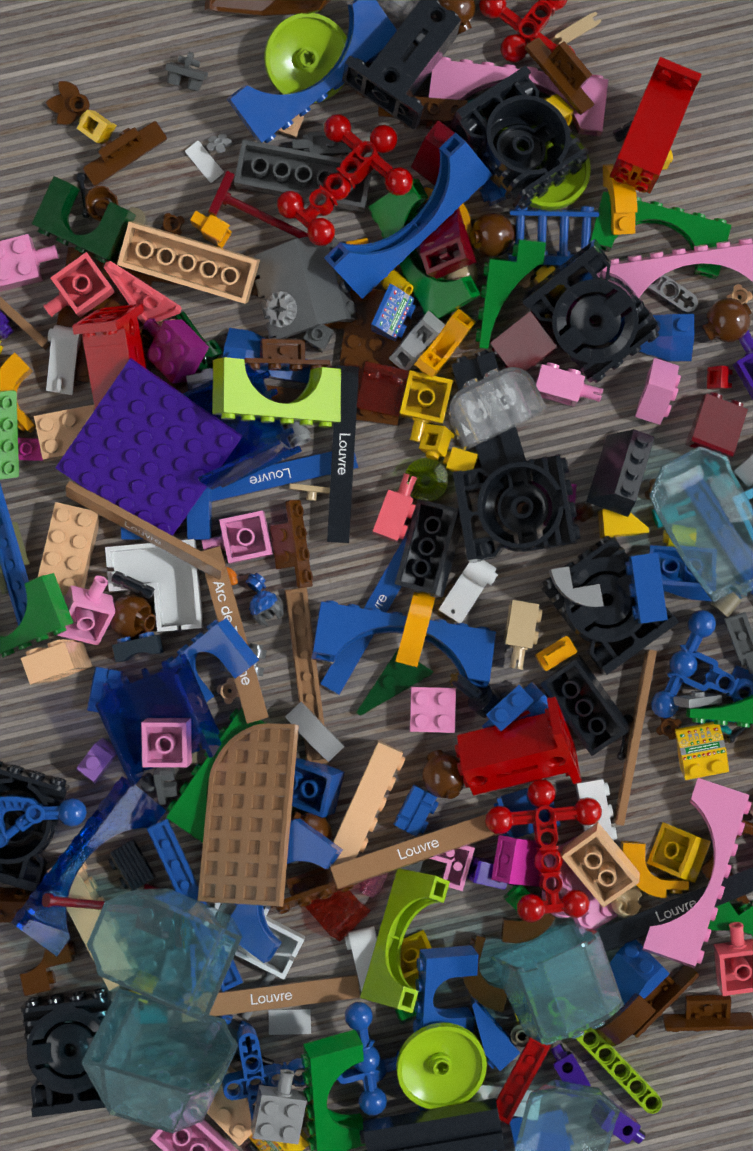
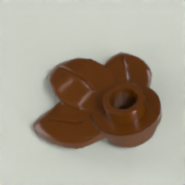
(65, 103)

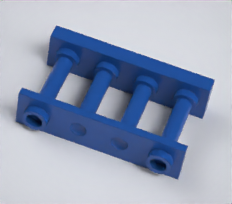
(563, 253)

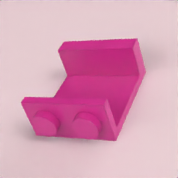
(515, 861)

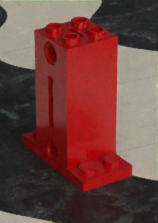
(655, 125)
(109, 341)
(519, 753)

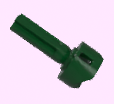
(214, 349)

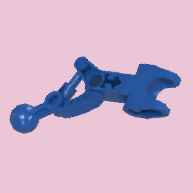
(70, 812)

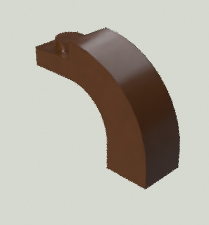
(519, 931)
(485, 992)
(626, 1020)

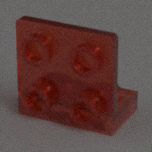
(382, 389)
(338, 913)

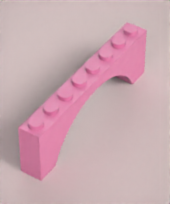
(465, 78)
(642, 272)
(684, 936)

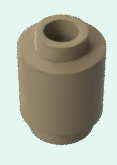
(514, 1030)

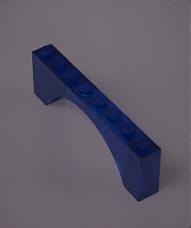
(120, 811)

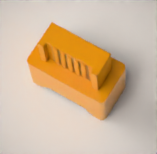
(212, 228)
(555, 653)

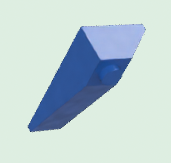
(674, 338)
(246, 344)

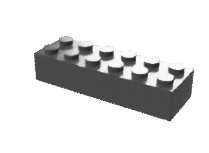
(280, 169)

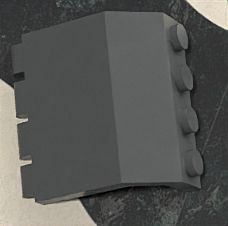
(313, 283)

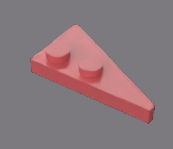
(138, 292)

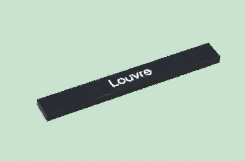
(343, 459)
(639, 924)

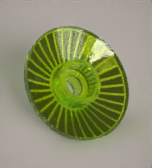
(437, 475)

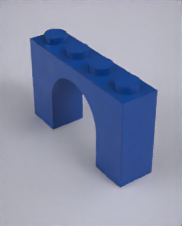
(198, 519)
(222, 642)
(434, 968)

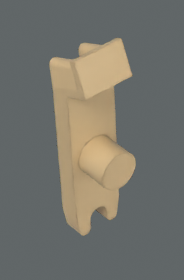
(576, 29)
(311, 490)

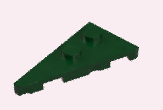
(393, 681)

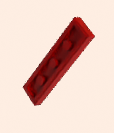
(520, 1078)

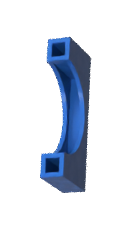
(304, 845)

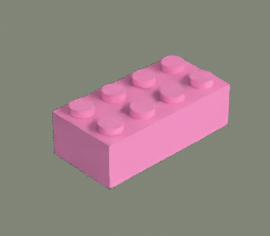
(193, 1138)

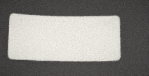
(204, 161)

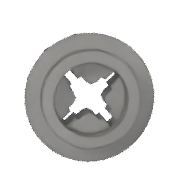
(283, 318)

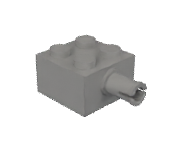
(279, 1111)

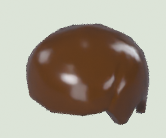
(98, 201)

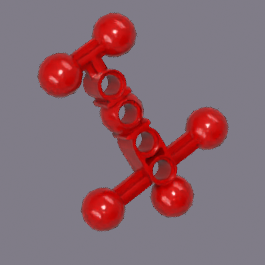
(514, 45)
(338, 129)
(500, 821)

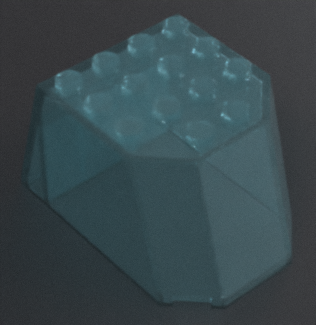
(165, 948)
(559, 983)
(158, 1062)

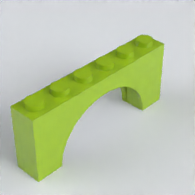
(237, 397)
(384, 977)

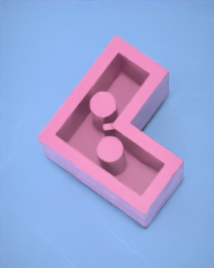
(658, 391)
(456, 865)

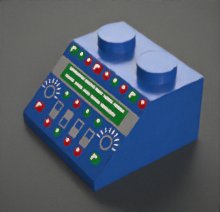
(393, 313)

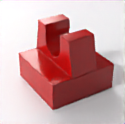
(718, 377)

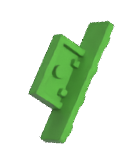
(8, 435)

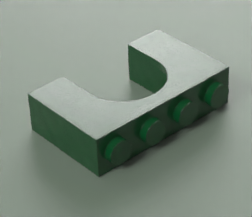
(54, 219)

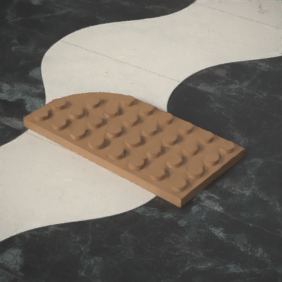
(249, 817)

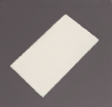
(289, 1022)

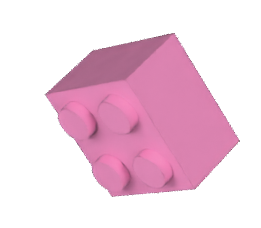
(432, 709)
(166, 742)

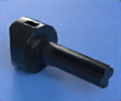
(480, 699)

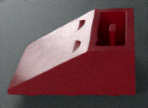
(447, 248)

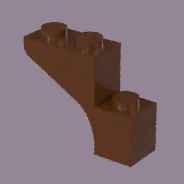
(41, 977)

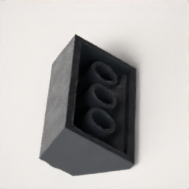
(620, 471)
(430, 548)
(586, 705)

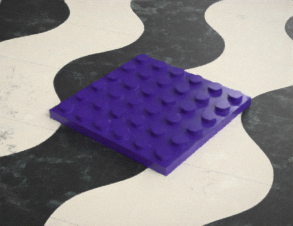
(148, 448)

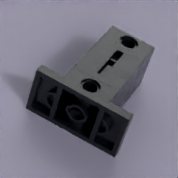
(405, 61)

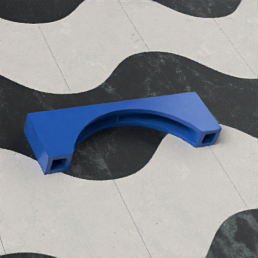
(267, 113)
(458, 178)
(465, 646)

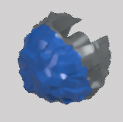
(264, 606)

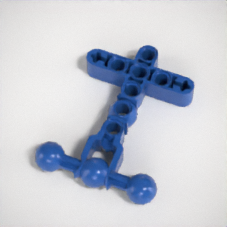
(684, 664)
(357, 1017)

